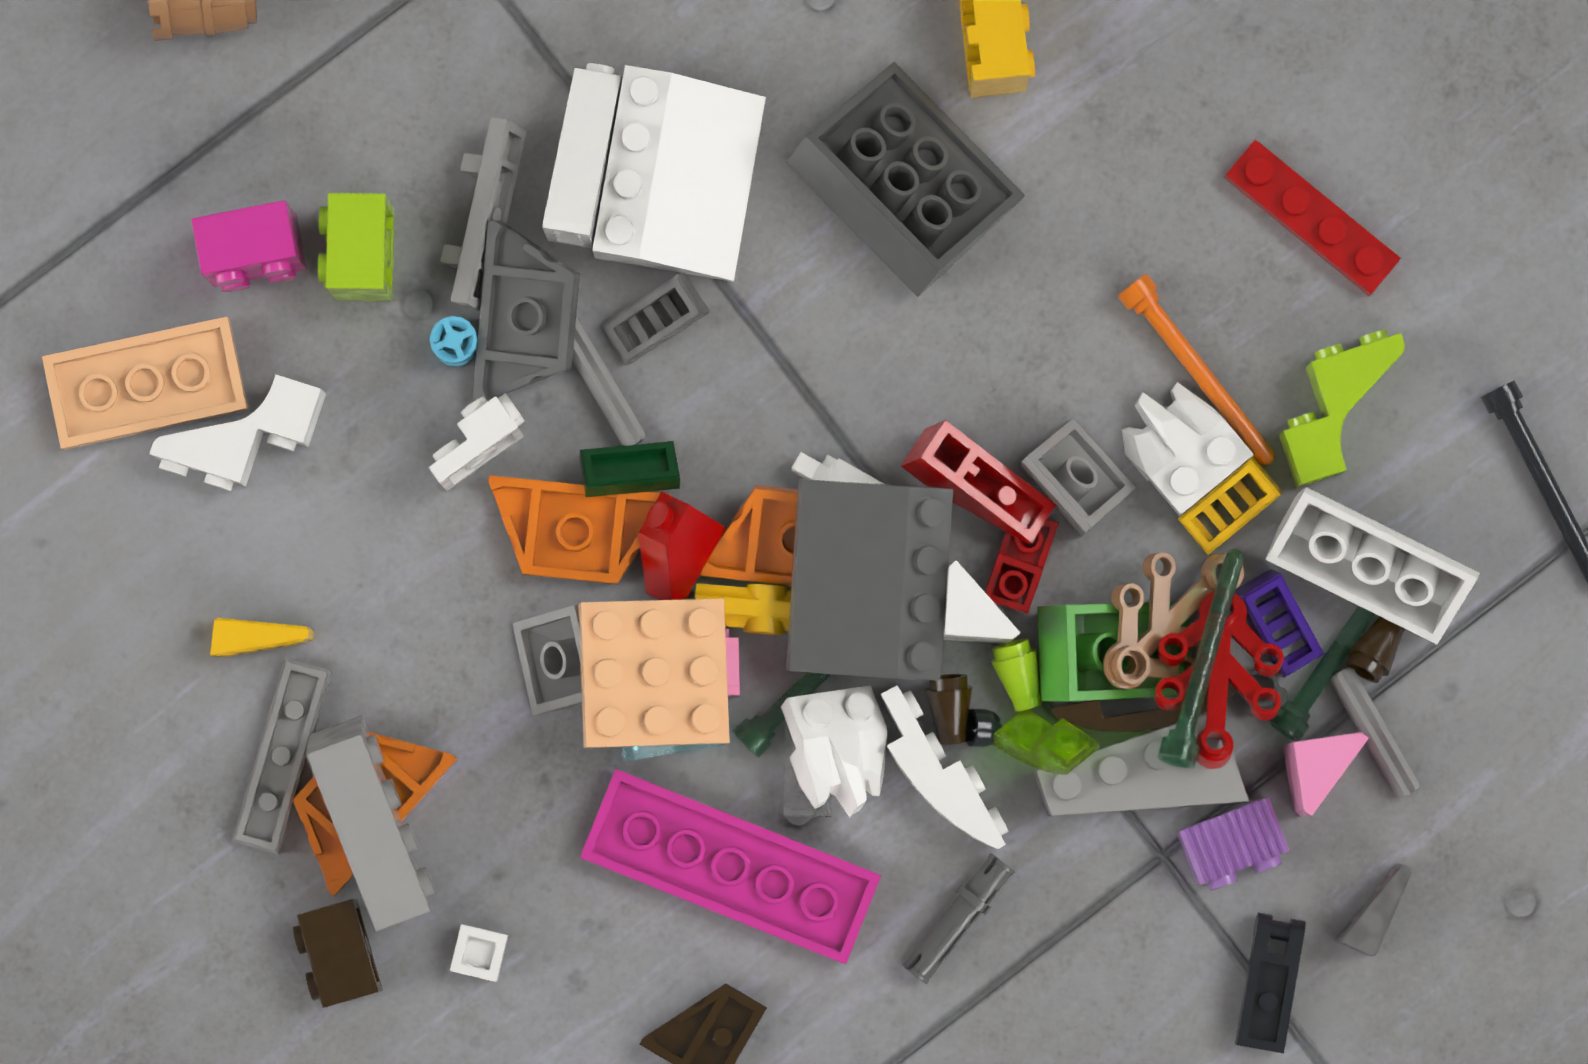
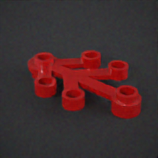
(1225, 669)

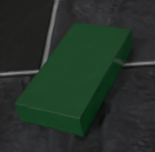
(629, 469)

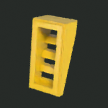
(1262, 480)
(243, 636)

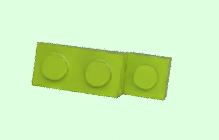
(1338, 384)

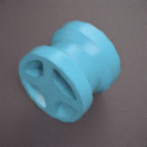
(451, 333)

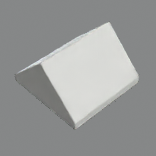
(971, 613)

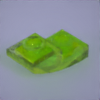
(1044, 745)

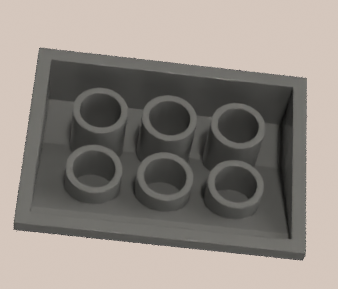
(904, 178)
(869, 579)

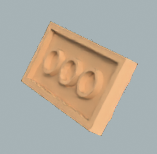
(145, 383)

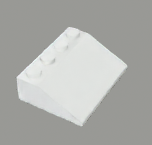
(678, 174)

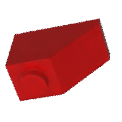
(675, 547)

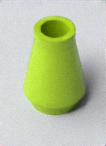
(1018, 672)

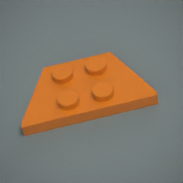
(568, 534)
(758, 539)
(414, 773)

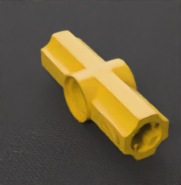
(753, 607)

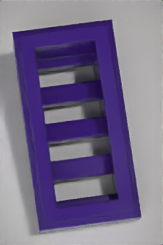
(1274, 581)

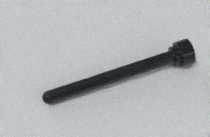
(1506, 406)

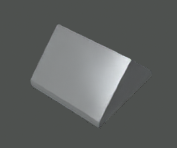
(1076, 477)

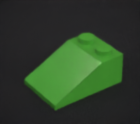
(1074, 650)

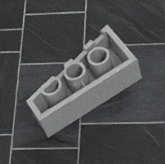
(1133, 778)
(368, 822)

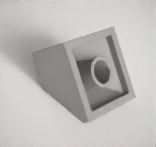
(551, 659)

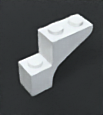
(229, 449)

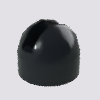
(981, 727)

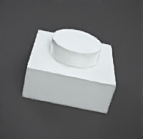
(479, 952)

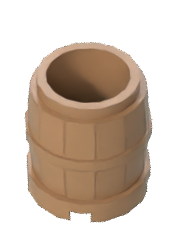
(200, 17)

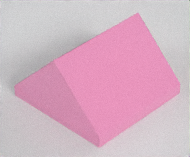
(1316, 767)

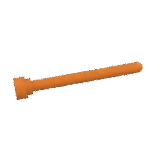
(1143, 299)

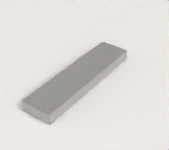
(281, 756)

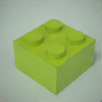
(358, 247)

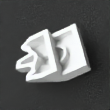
(1183, 447)
(837, 745)

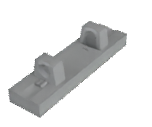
(492, 199)

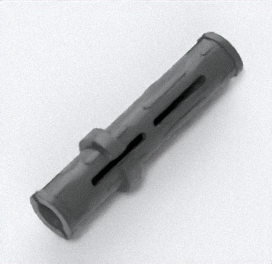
(963, 912)

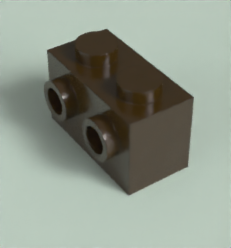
(337, 953)

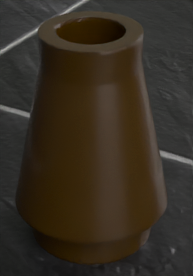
(1375, 650)
(950, 707)

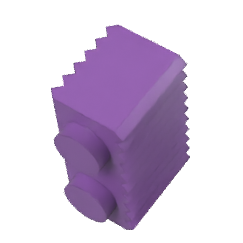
(1233, 842)

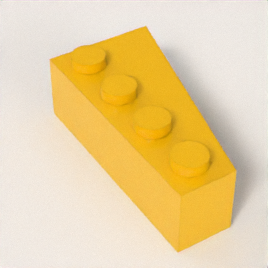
(996, 46)

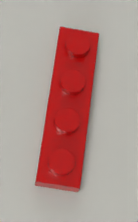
(1312, 217)

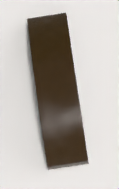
(1089, 715)

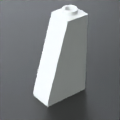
(582, 156)

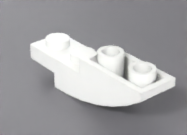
(948, 790)

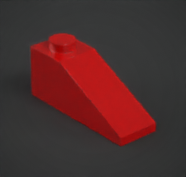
(979, 481)

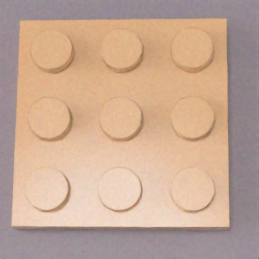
(653, 673)

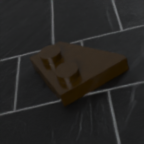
(708, 1030)

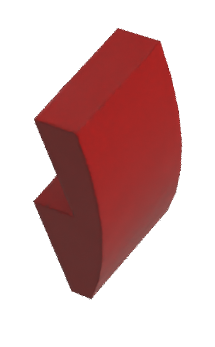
(1020, 568)

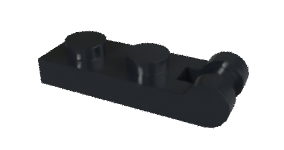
(1270, 985)

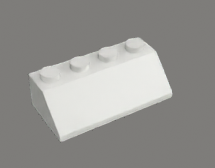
(1358, 556)

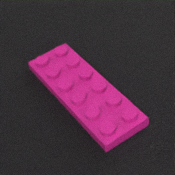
(730, 866)

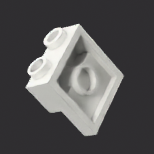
(489, 430)

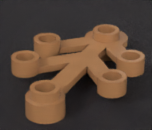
(1160, 623)

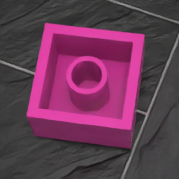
(249, 245)

